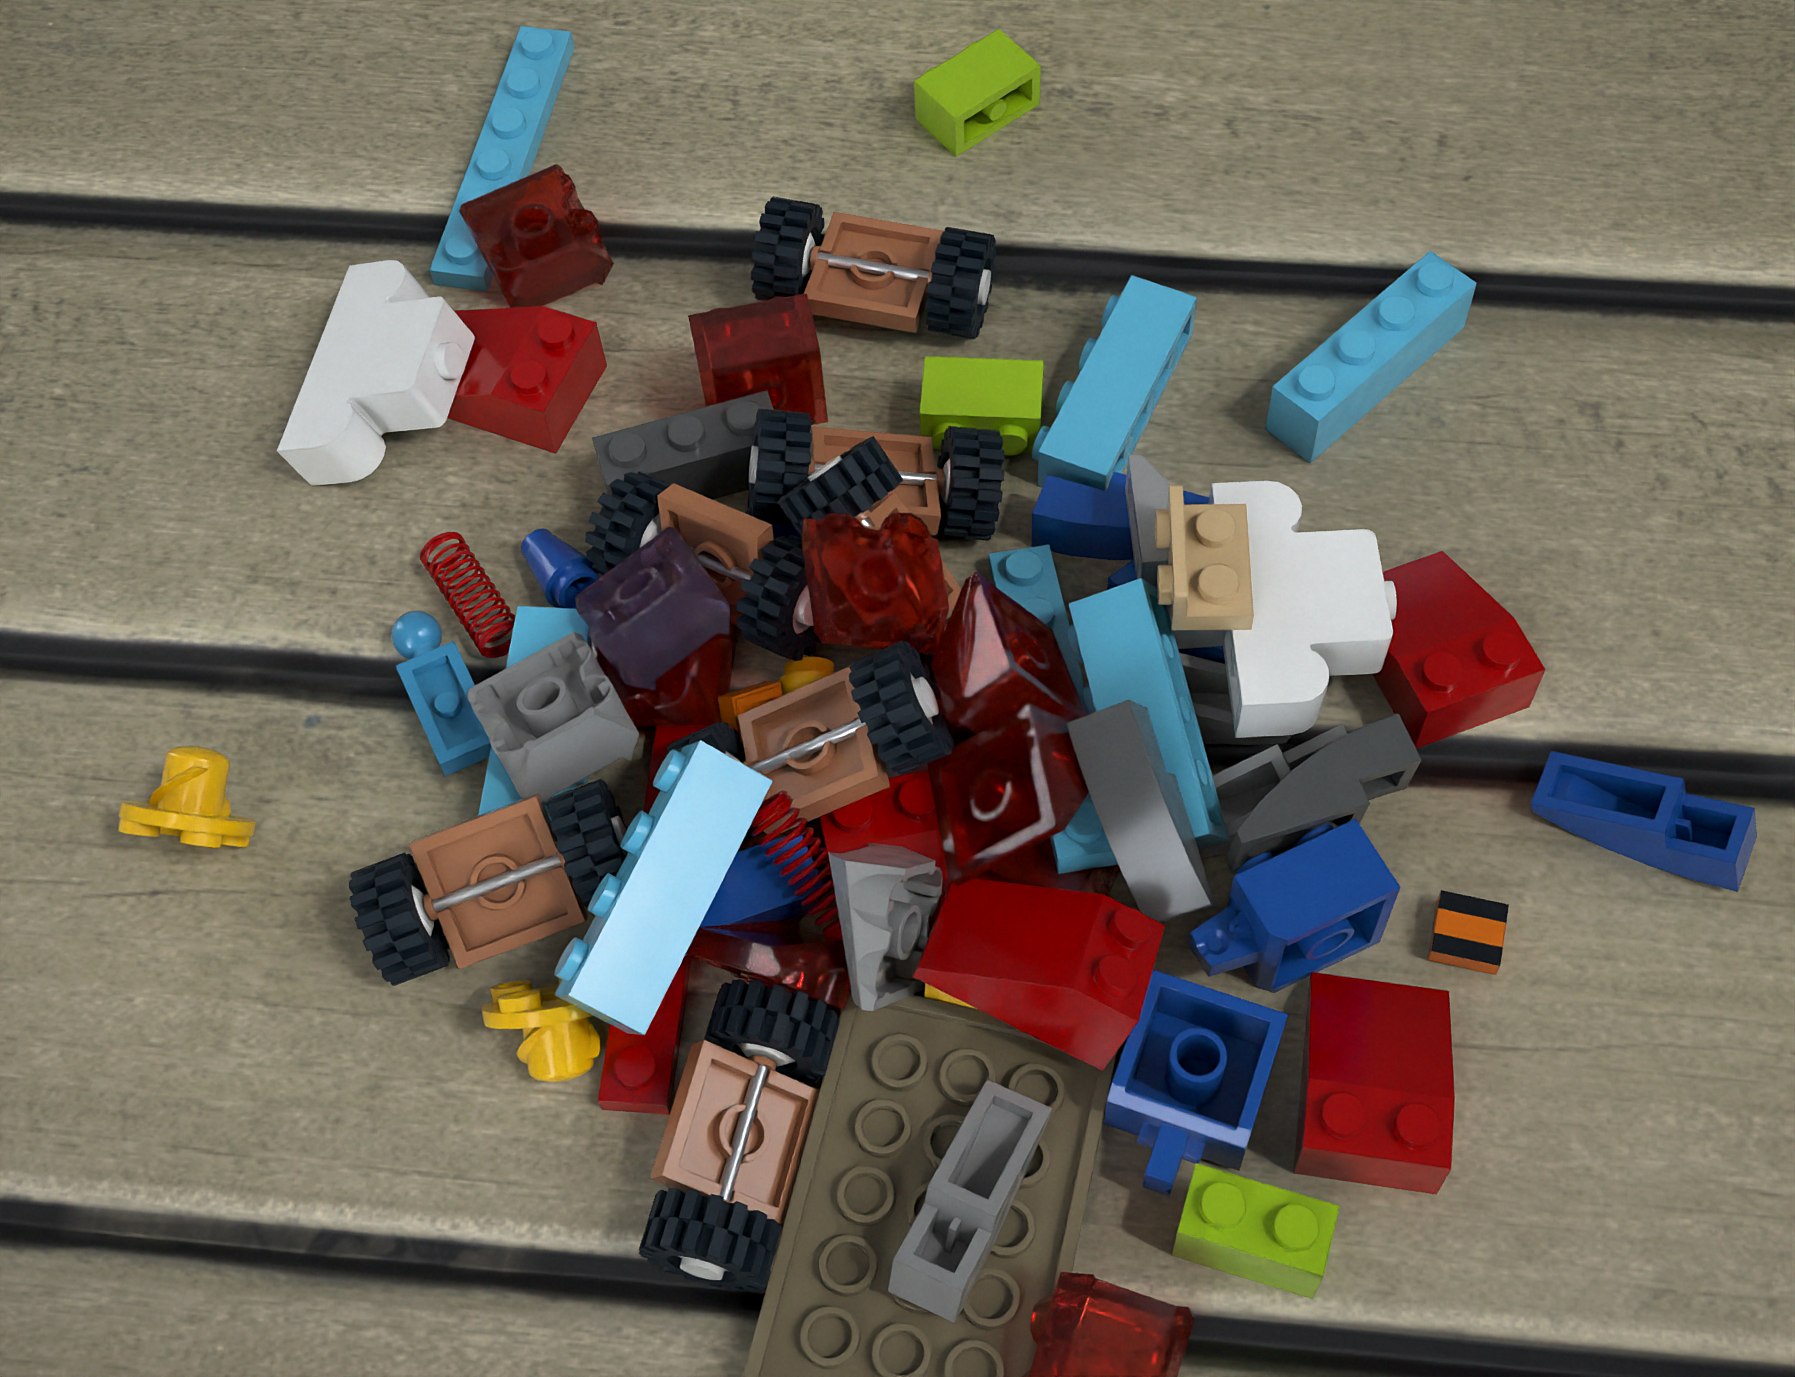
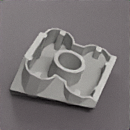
(554, 718)
(884, 918)

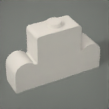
(379, 368)
(1314, 609)

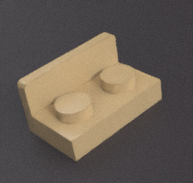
(1206, 565)

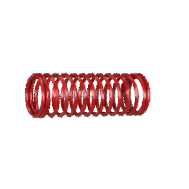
(434, 570)
(781, 802)

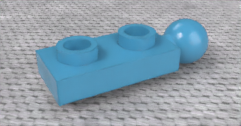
(439, 691)

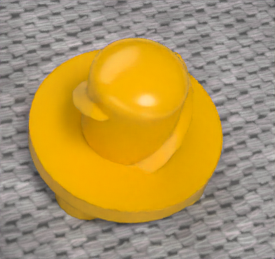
(190, 803)
(556, 1034)

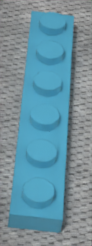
(504, 146)
(1032, 582)

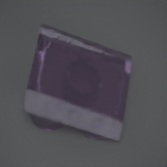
(653, 609)

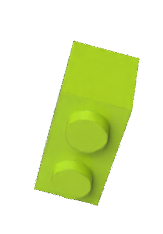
(977, 92)
(983, 396)
(1256, 1231)

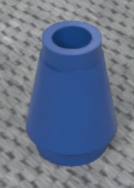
(557, 568)

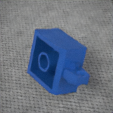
(1300, 909)
(1193, 1076)

